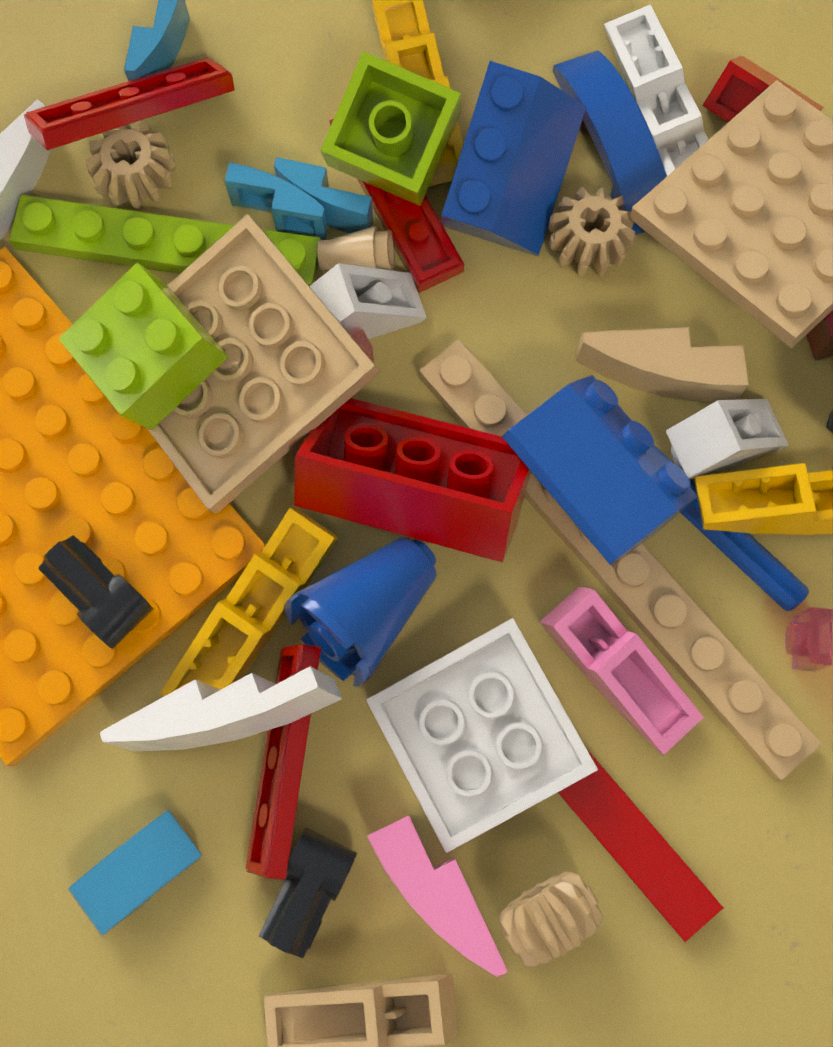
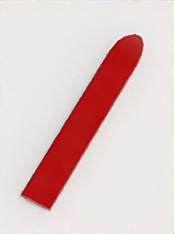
(642, 852)

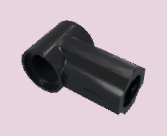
(104, 601)
(312, 880)

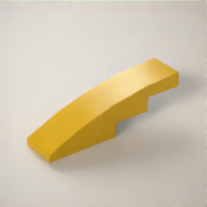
(411, 45)
(767, 501)
(255, 606)

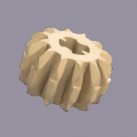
(131, 165)
(591, 231)
(550, 919)

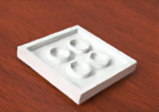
(481, 735)

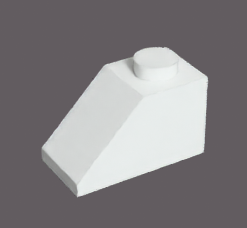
(370, 299)
(725, 436)

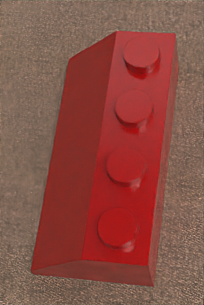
(413, 478)

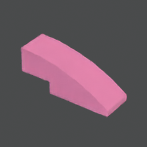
(621, 668)
(436, 893)

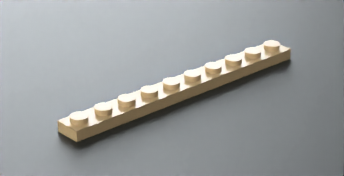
(641, 588)

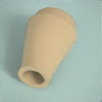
(361, 248)

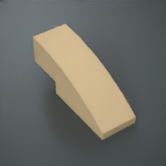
(666, 363)
(365, 1014)

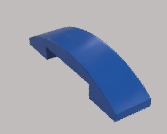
(614, 126)

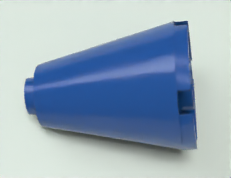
(364, 607)

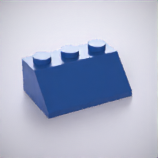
(513, 159)
(601, 467)

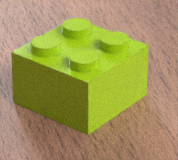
(391, 128)
(143, 348)

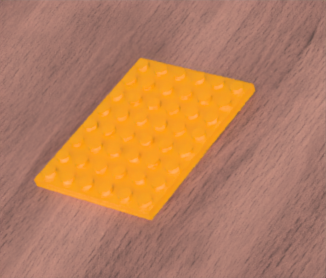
(96, 476)

